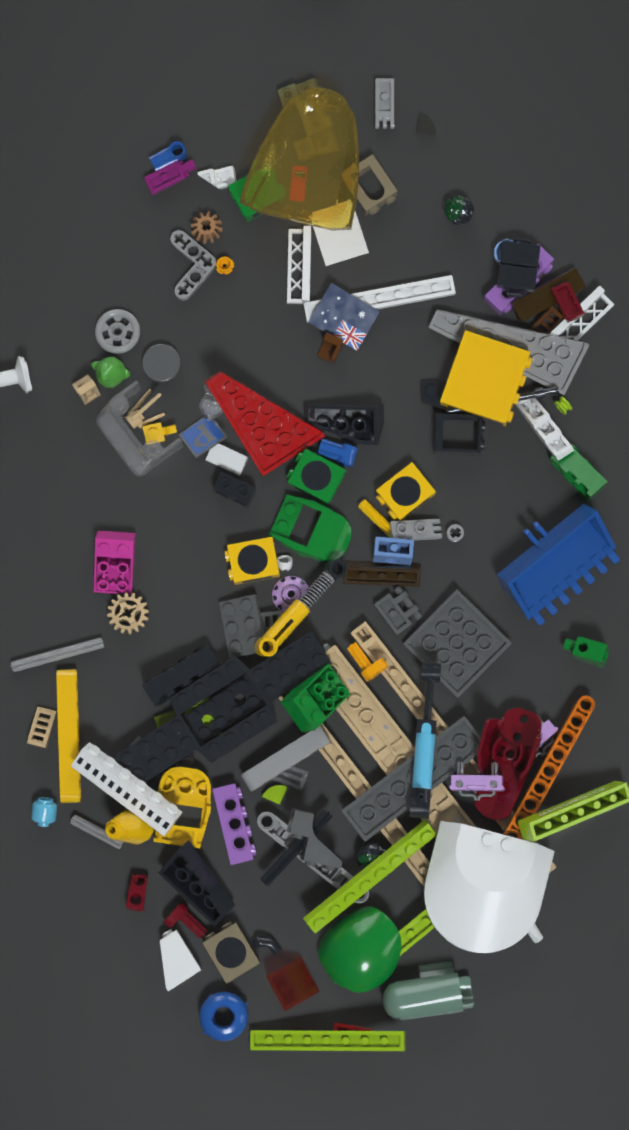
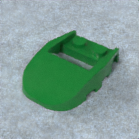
(328, 539)

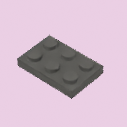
(242, 625)

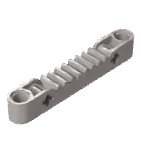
(275, 830)

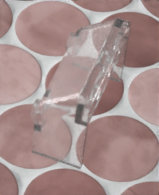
(137, 457)

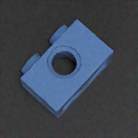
(393, 550)

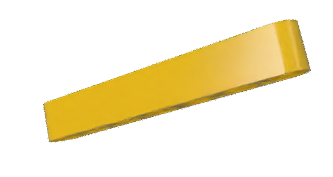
(68, 735)

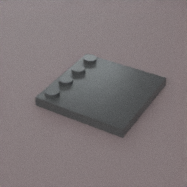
(460, 641)

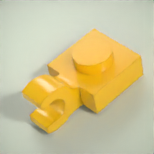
(156, 432)

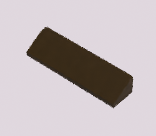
(542, 298)
(382, 574)

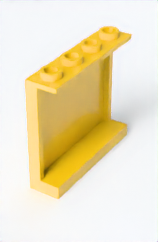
(486, 378)

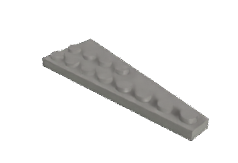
(553, 357)

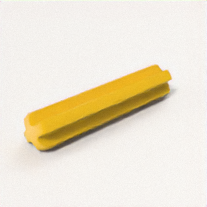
(375, 516)

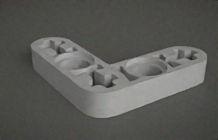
(198, 267)

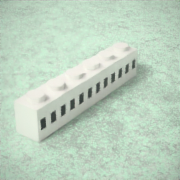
(126, 788)

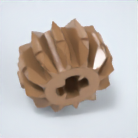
(208, 234)

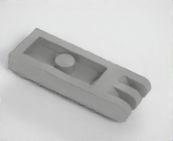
(384, 102)
(416, 529)

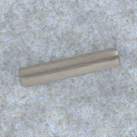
(95, 831)

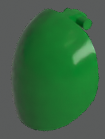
(360, 949)

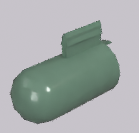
(433, 994)

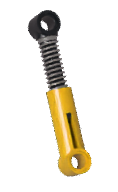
(299, 609)

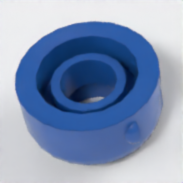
(208, 1021)

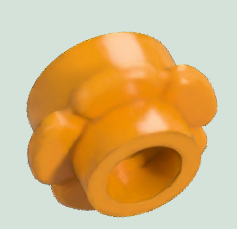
(224, 260)

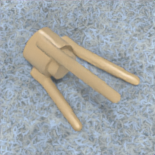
(135, 416)

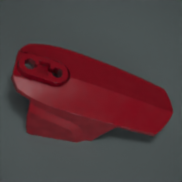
(512, 756)

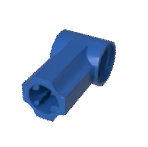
(167, 157)
(342, 454)

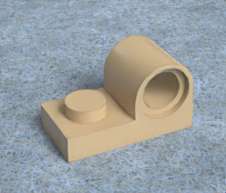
(86, 389)

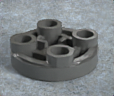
(161, 363)

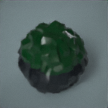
(459, 210)
(368, 853)

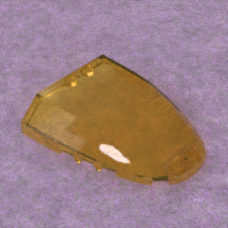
(308, 163)

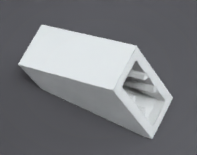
(177, 959)

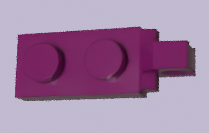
(169, 176)

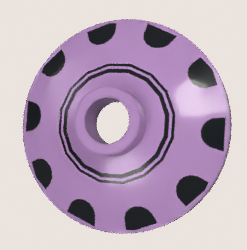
(283, 586)

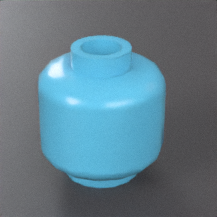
(44, 811)

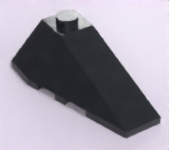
(352, 421)

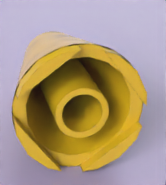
(128, 828)

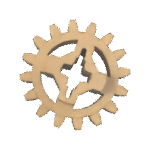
(116, 619)

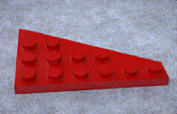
(263, 427)

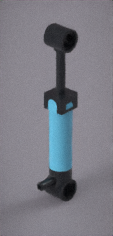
(424, 747)

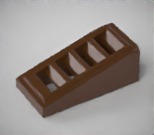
(552, 309)

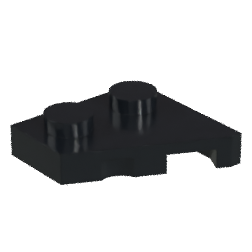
(432, 393)

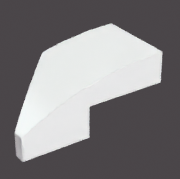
(219, 178)

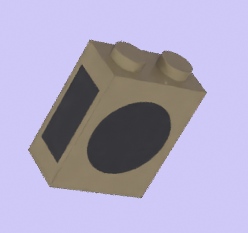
(230, 952)

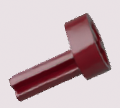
(181, 913)

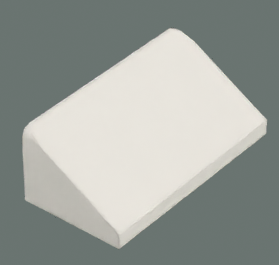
(227, 459)

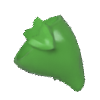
(110, 372)

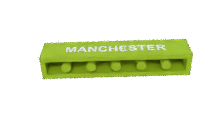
(574, 811)

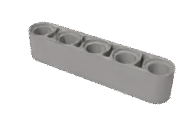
(285, 758)

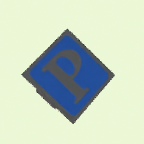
(202, 436)

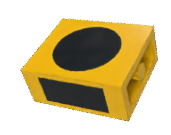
(405, 492)
(252, 560)

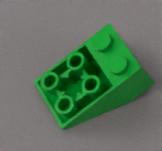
(315, 699)

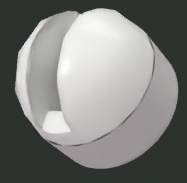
(284, 562)

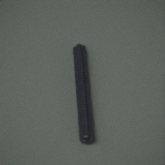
(294, 850)

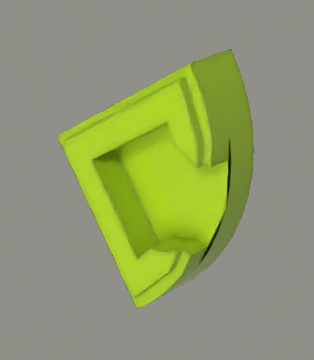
(275, 793)

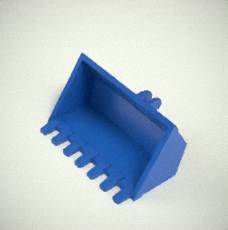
(558, 562)

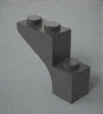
(313, 851)

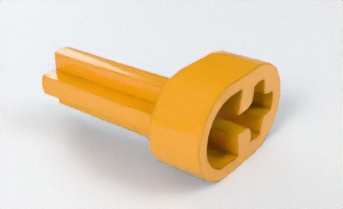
(369, 670)

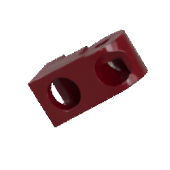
(137, 893)

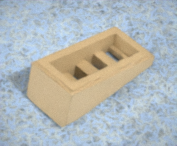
(44, 743)

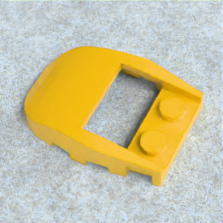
(186, 788)

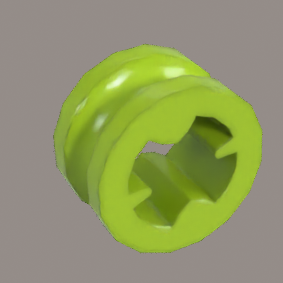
(563, 405)

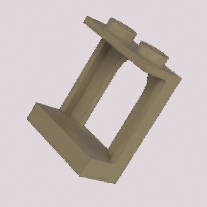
(390, 192)

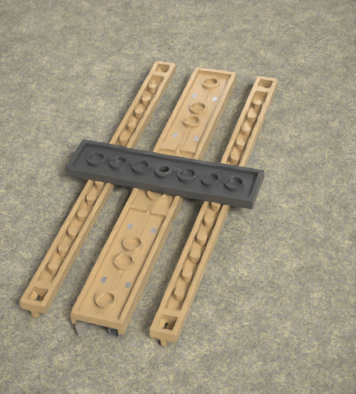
(381, 804)

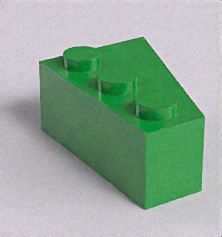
(580, 474)

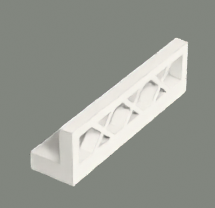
(306, 261)
(586, 304)

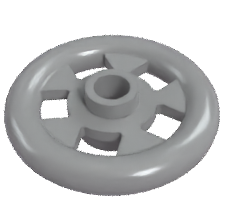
(117, 315)

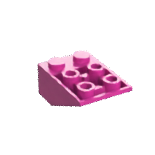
(114, 562)

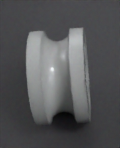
(455, 539)

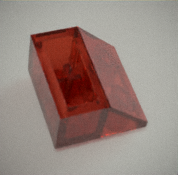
(292, 984)

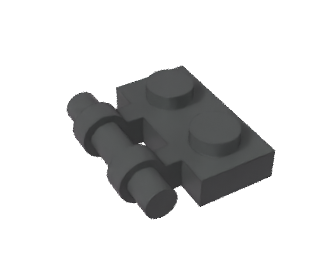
(393, 613)

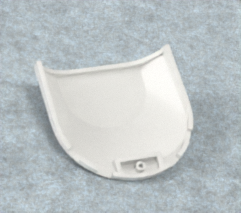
(484, 887)

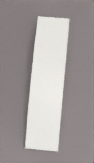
(545, 428)

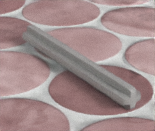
(57, 654)

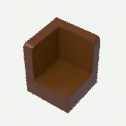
(330, 348)

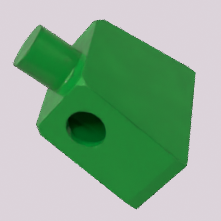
(595, 654)

